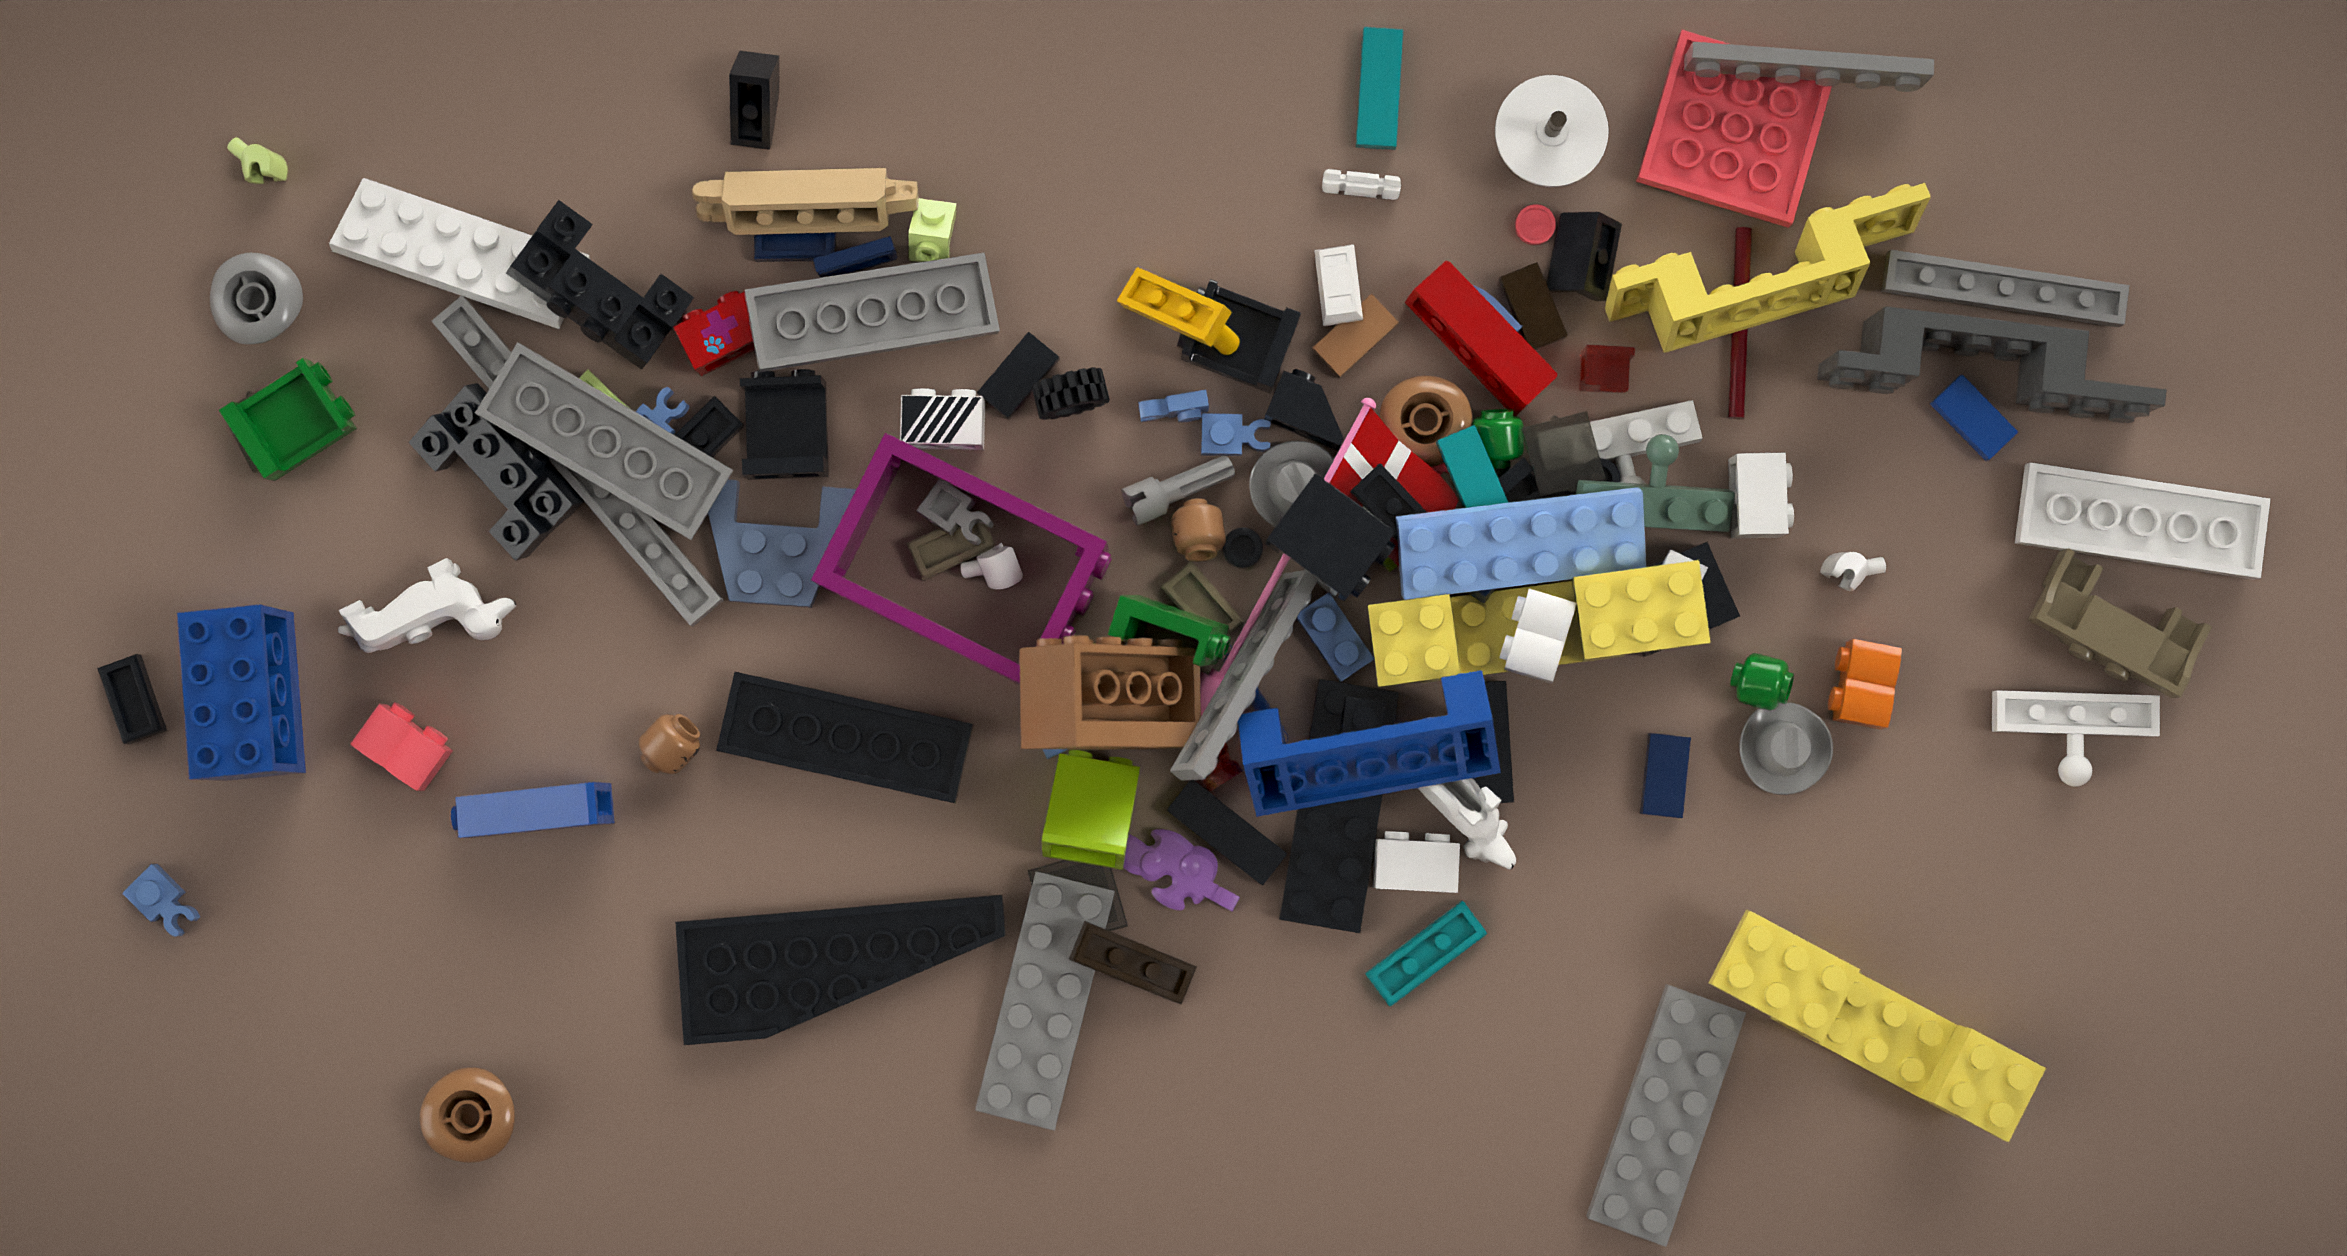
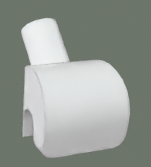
(997, 566)
(1853, 567)

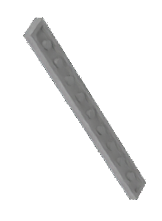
(630, 526)

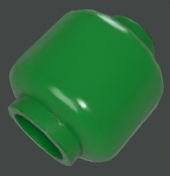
(1500, 436)
(1762, 681)

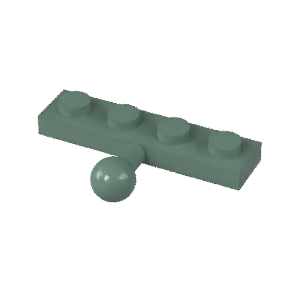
(1673, 505)

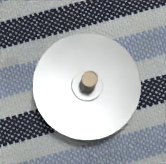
(1551, 131)

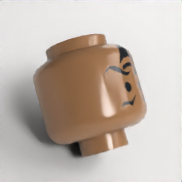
(1198, 530)
(669, 744)

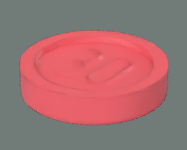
(1535, 224)

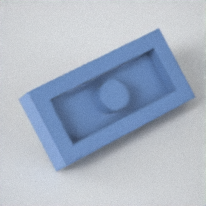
(1334, 637)

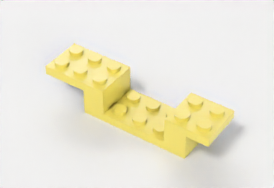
(1827, 272)
(1612, 618)
(1876, 1026)

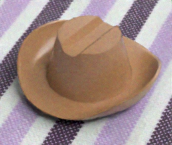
(1425, 411)
(468, 1115)

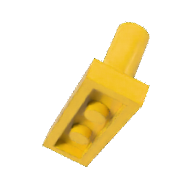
(1179, 310)

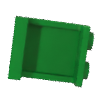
(290, 420)
(1136, 610)

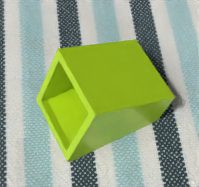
(1090, 809)

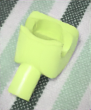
(258, 162)

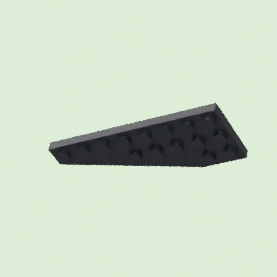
(781, 969)

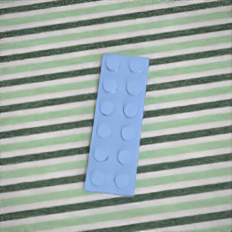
(1520, 543)

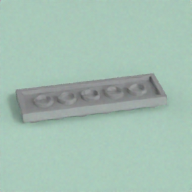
(871, 312)
(604, 441)
(1042, 1003)
(1665, 1115)

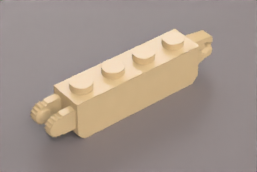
(804, 200)

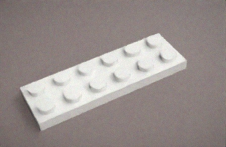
(438, 248)
(2142, 521)

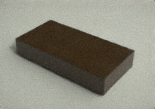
(1533, 306)

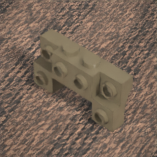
(2113, 637)

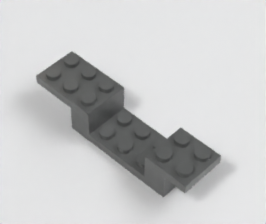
(2049, 366)

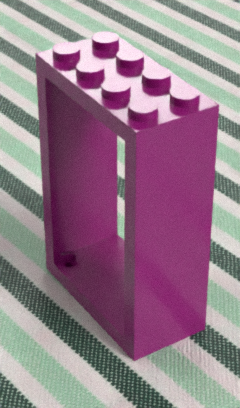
(863, 508)

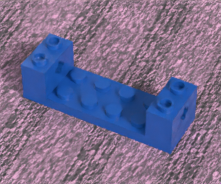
(1373, 759)

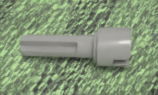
(1152, 498)

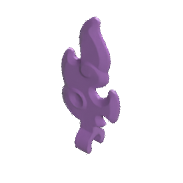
(1188, 865)

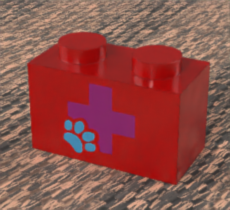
(717, 334)

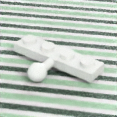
(1629, 434)
(2076, 716)

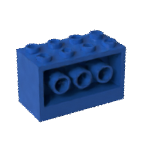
(241, 693)

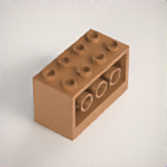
(1108, 694)

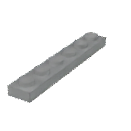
(1796, 64)
(2005, 288)
(1242, 678)

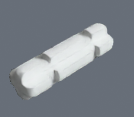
(1361, 184)

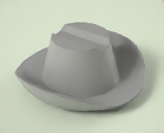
(254, 298)
(1283, 474)
(1785, 748)

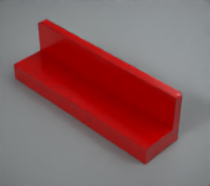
(1480, 337)

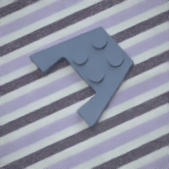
(772, 560)

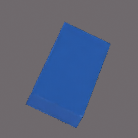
(1974, 417)

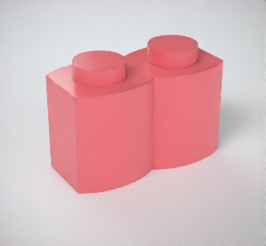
(402, 746)

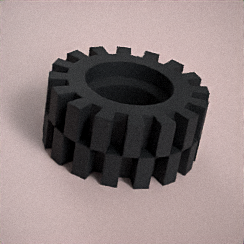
(1070, 393)

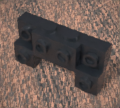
(593, 296)
(513, 470)

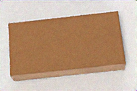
(1353, 340)

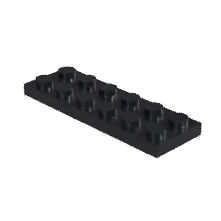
(845, 737)
(1334, 840)

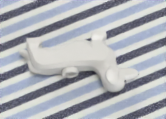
(424, 607)
(1476, 816)

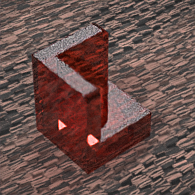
(1605, 368)

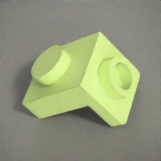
(931, 230)

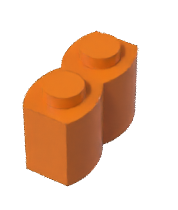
(1865, 684)

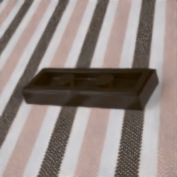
(1132, 962)

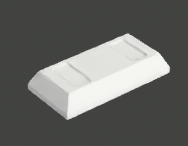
(1338, 285)

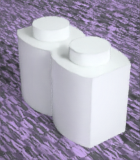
(1539, 635)

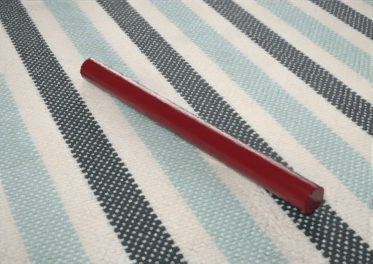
(1739, 339)

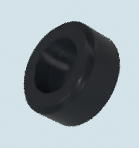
(1243, 548)

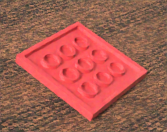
(1733, 139)

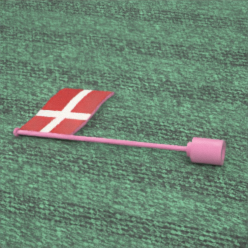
(1362, 450)

